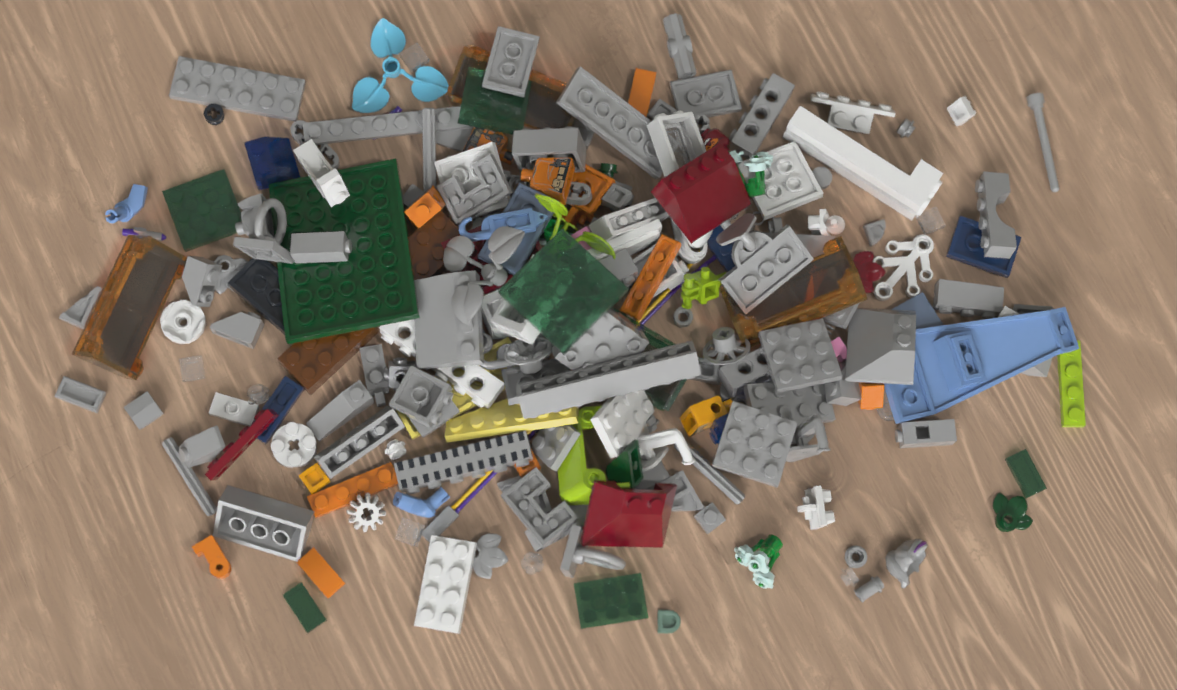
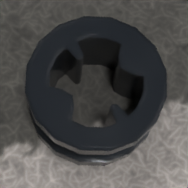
(214, 107)

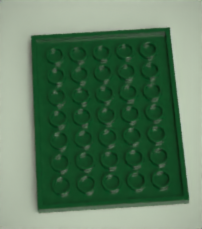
(377, 279)

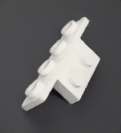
(850, 114)

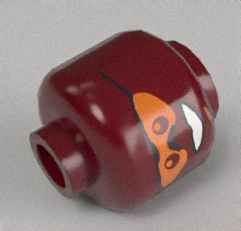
(713, 137)

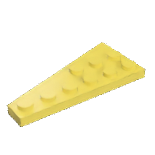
(504, 420)

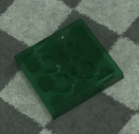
(491, 108)
(203, 210)

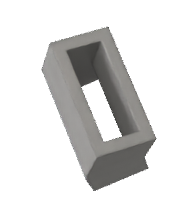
(143, 410)

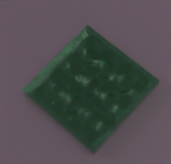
(563, 291)

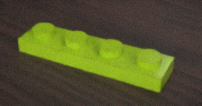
(1071, 388)

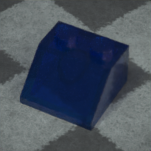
(271, 160)

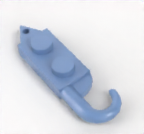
(524, 220)

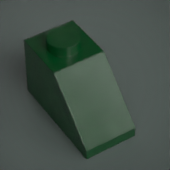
(626, 466)

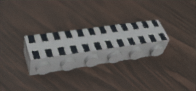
(463, 462)

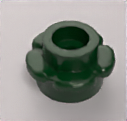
(608, 169)

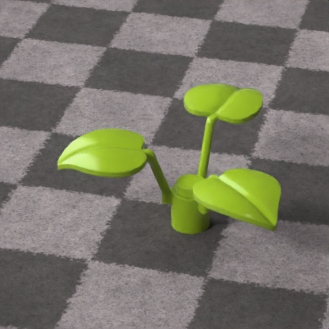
(559, 209)

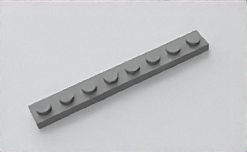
(379, 126)

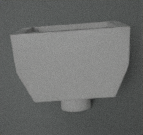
(250, 207)

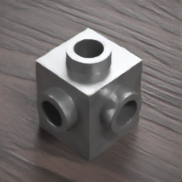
(397, 367)

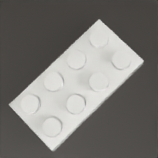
(445, 584)

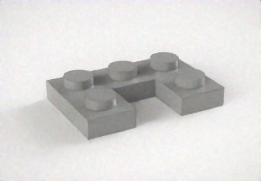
(492, 189)
(521, 501)

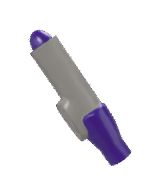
(142, 231)

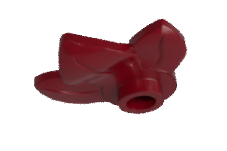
(868, 270)

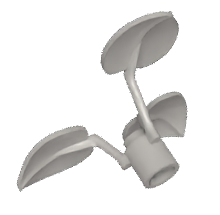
(469, 298)

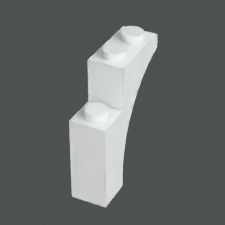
(321, 173)

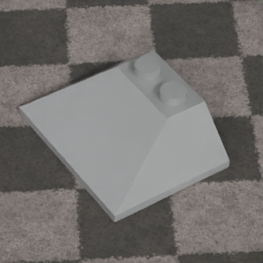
(881, 346)

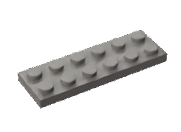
(237, 89)
(611, 119)

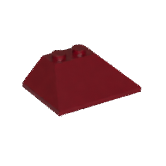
(627, 515)

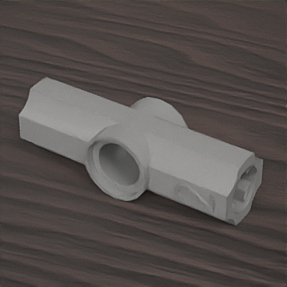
(679, 46)

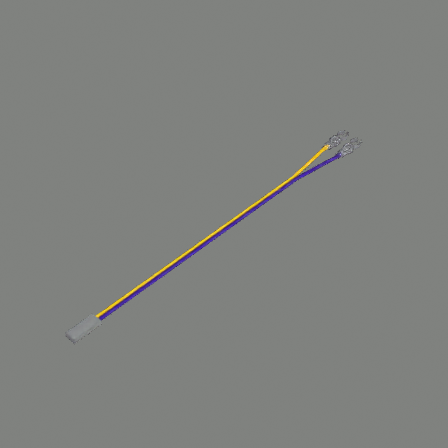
(448, 515)

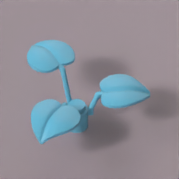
(371, 96)

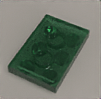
(610, 601)

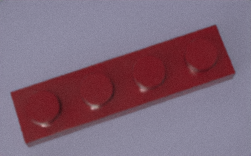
(235, 450)

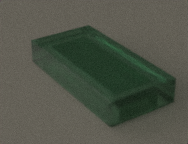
(1025, 473)
(304, 607)

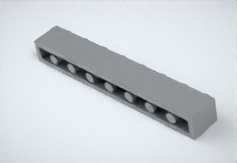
(608, 379)

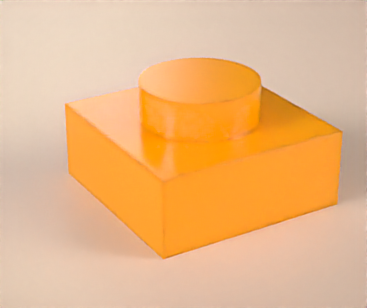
(314, 478)

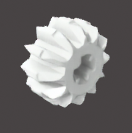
(357, 511)

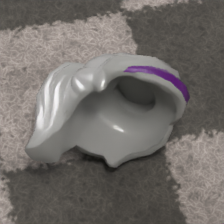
(906, 560)

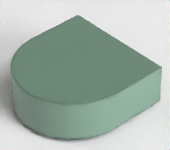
(667, 621)

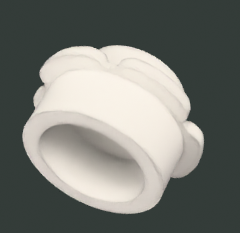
(395, 449)

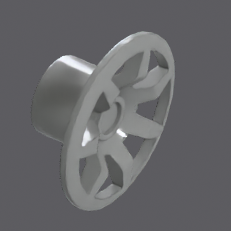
(725, 343)
(528, 357)

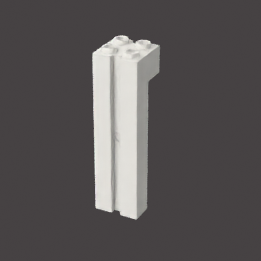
(862, 167)

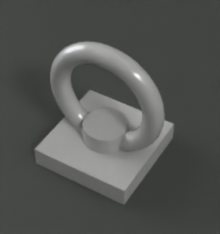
(263, 246)
(578, 554)

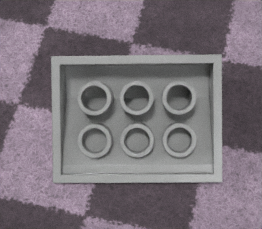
(439, 334)

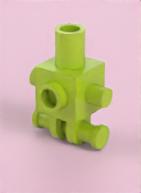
(700, 286)

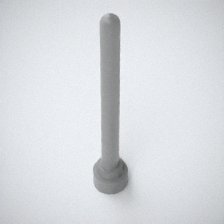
(1036, 103)

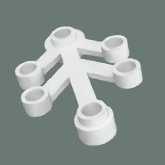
(906, 264)

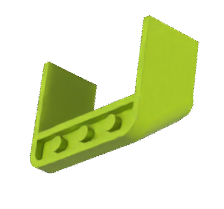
(573, 477)

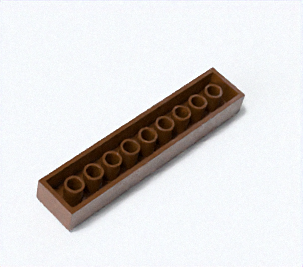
(318, 359)

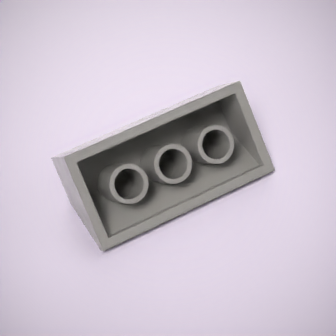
(262, 523)

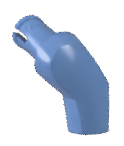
(129, 207)
(418, 506)

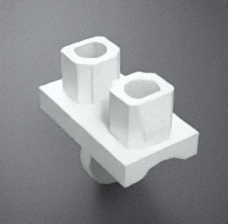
(824, 224)
(814, 507)

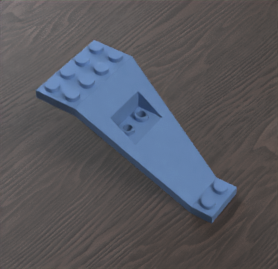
(990, 351)

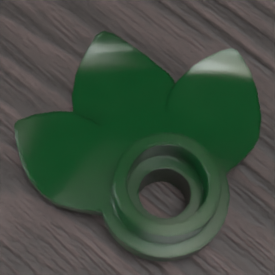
(1013, 511)

